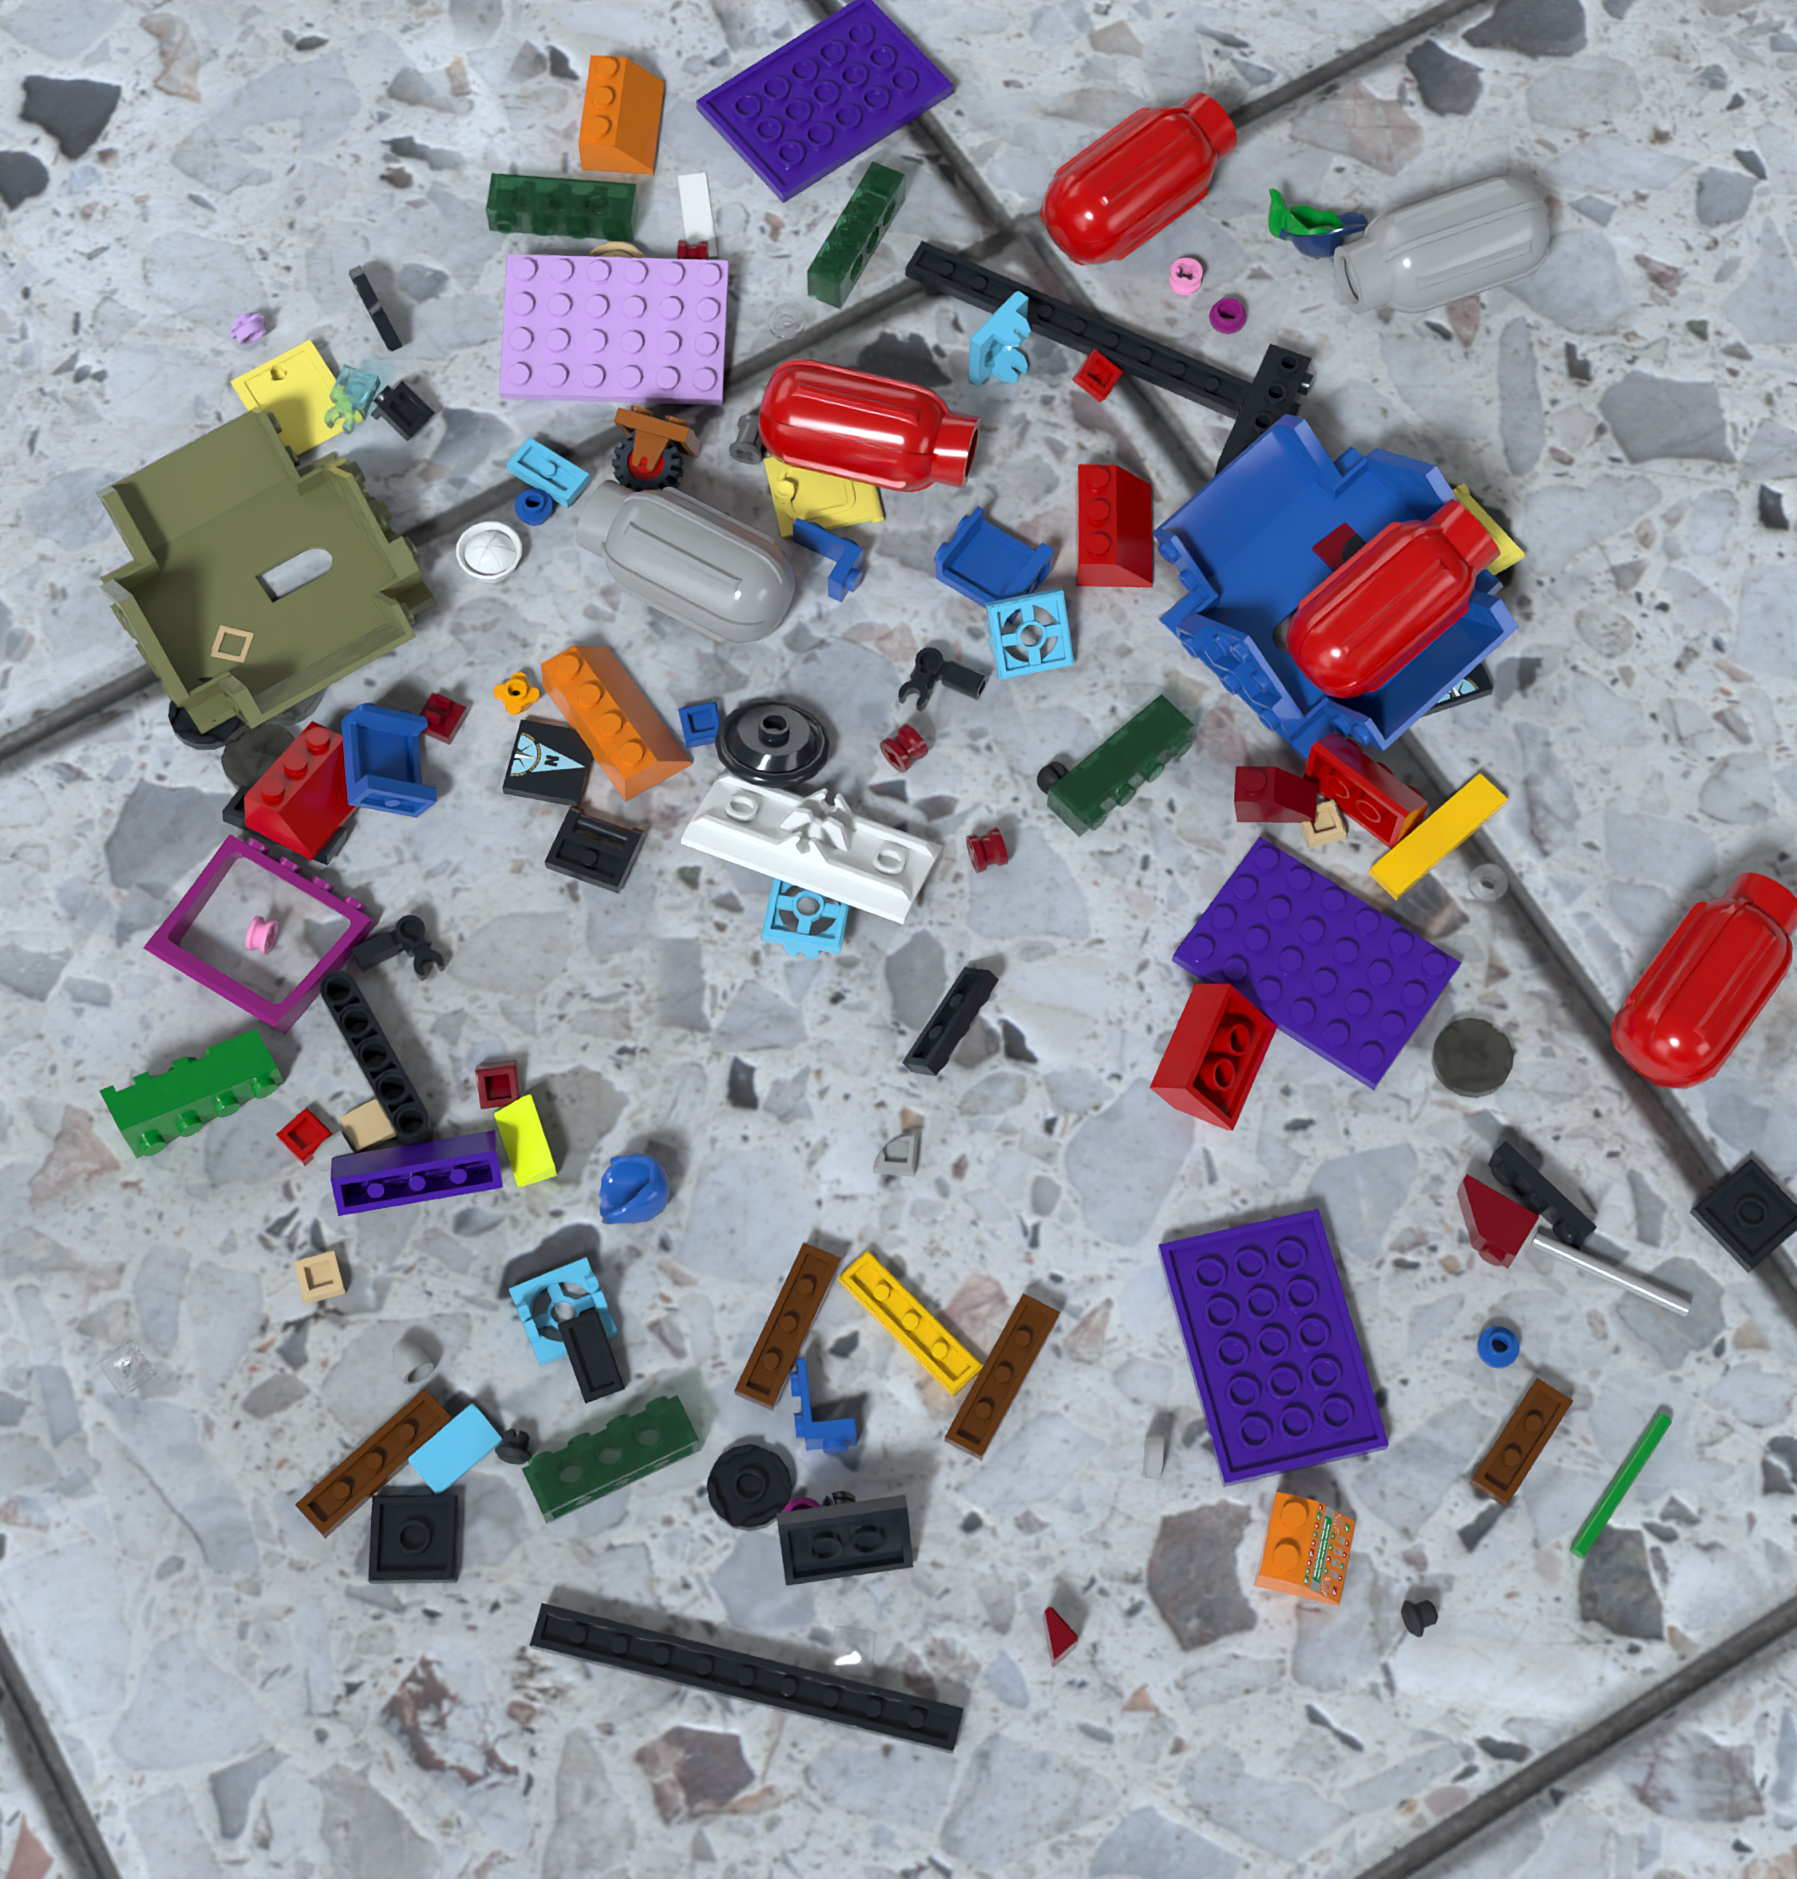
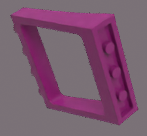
(280, 1016)

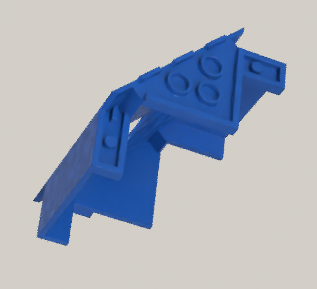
(1251, 561)

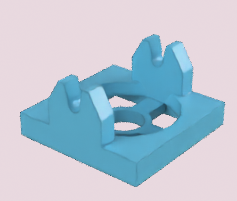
(1000, 337)
(1000, 610)
(801, 941)
(526, 1293)

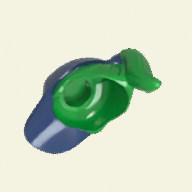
(1311, 231)

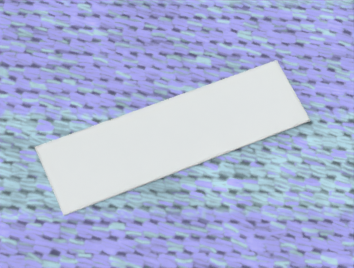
(697, 210)

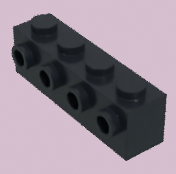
(1272, 394)

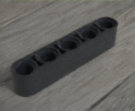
(369, 1044)

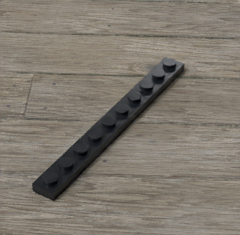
(1081, 330)
(747, 1678)

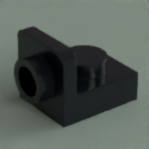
(402, 409)

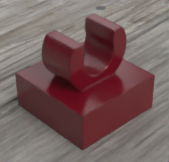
(443, 717)

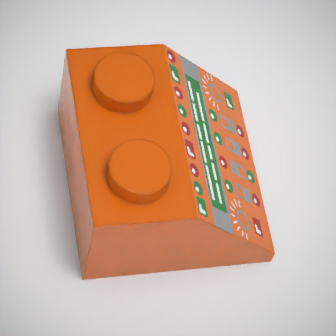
(1305, 1549)

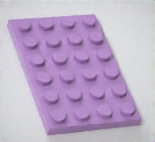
(614, 329)

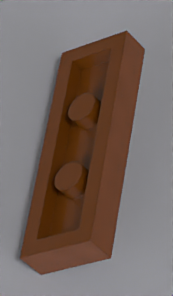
(1521, 1442)

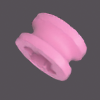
(1188, 267)
(262, 934)

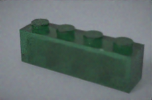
(1120, 766)

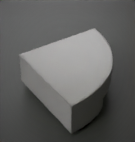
(898, 1157)

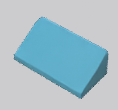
(455, 1449)

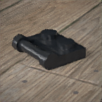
(590, 859)

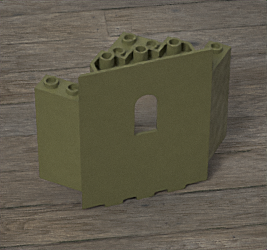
(218, 520)

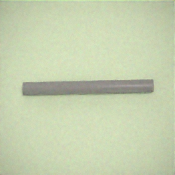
(1611, 1274)

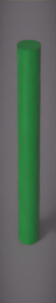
(1620, 1485)

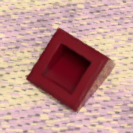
(497, 1083)
(1059, 1636)

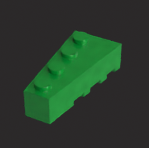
(192, 1093)

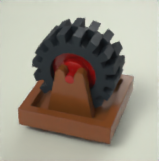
(653, 450)

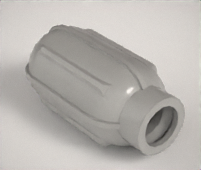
(1445, 247)
(689, 561)

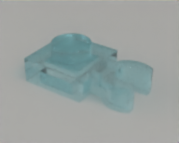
(351, 393)

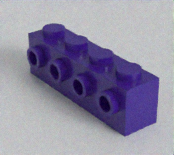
(416, 1173)

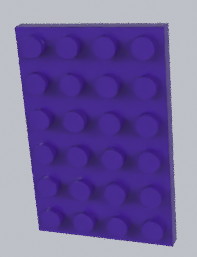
(824, 98)
(1317, 962)
(1271, 1348)

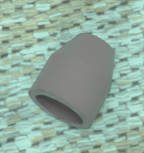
(331, 1147)
(411, 1361)

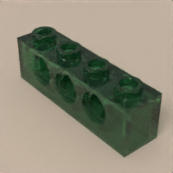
(548, 195)
(856, 235)
(599, 1479)

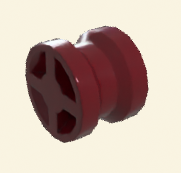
(693, 251)
(904, 748)
(987, 850)

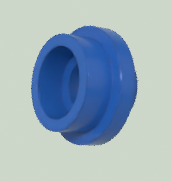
(537, 515)
(1489, 1355)

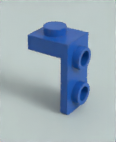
(843, 550)
(831, 1435)

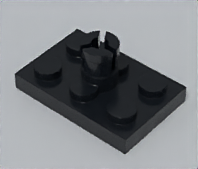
(845, 1538)

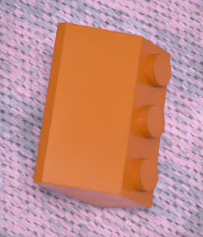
(620, 117)

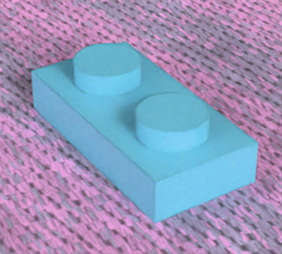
(548, 472)

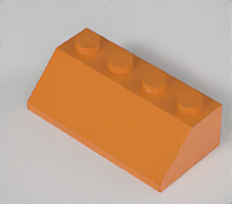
(612, 719)

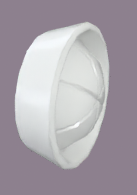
(489, 551)

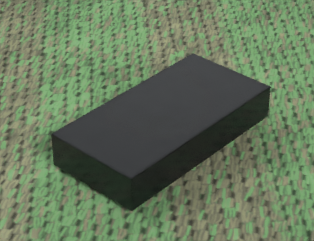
(591, 1356)

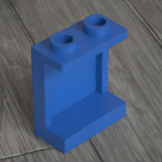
(990, 563)
(385, 760)

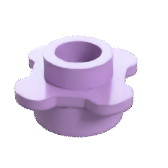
(248, 328)

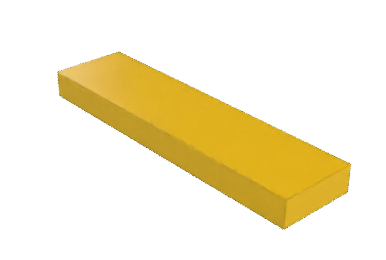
(1437, 836)
(910, 1323)

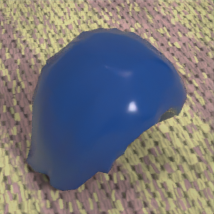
(633, 1189)

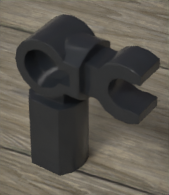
(931, 668)
(410, 936)

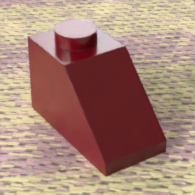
(1273, 796)
(1494, 1222)

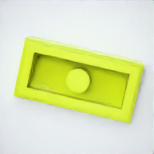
(525, 1142)

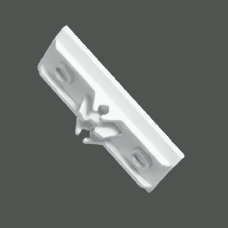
(813, 845)

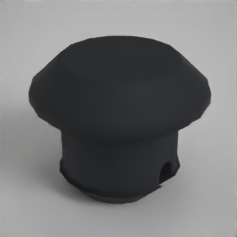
(1050, 775)
(514, 1448)
(1418, 1616)

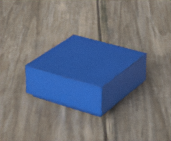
(699, 724)

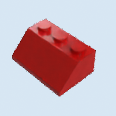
(1112, 528)
(1364, 789)
(302, 793)
(1214, 1055)

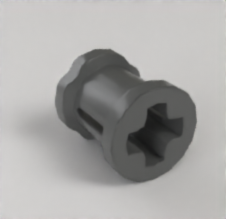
(748, 441)

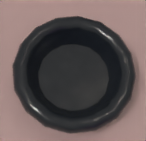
(772, 744)

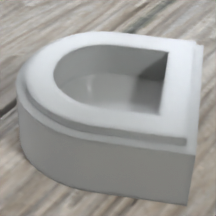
(1153, 1454)

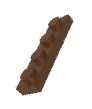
(788, 1326)
(1002, 1377)
(373, 1464)

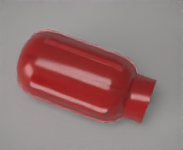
(1136, 179)
(865, 427)
(1389, 601)
(1708, 984)

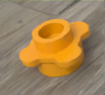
(516, 704)

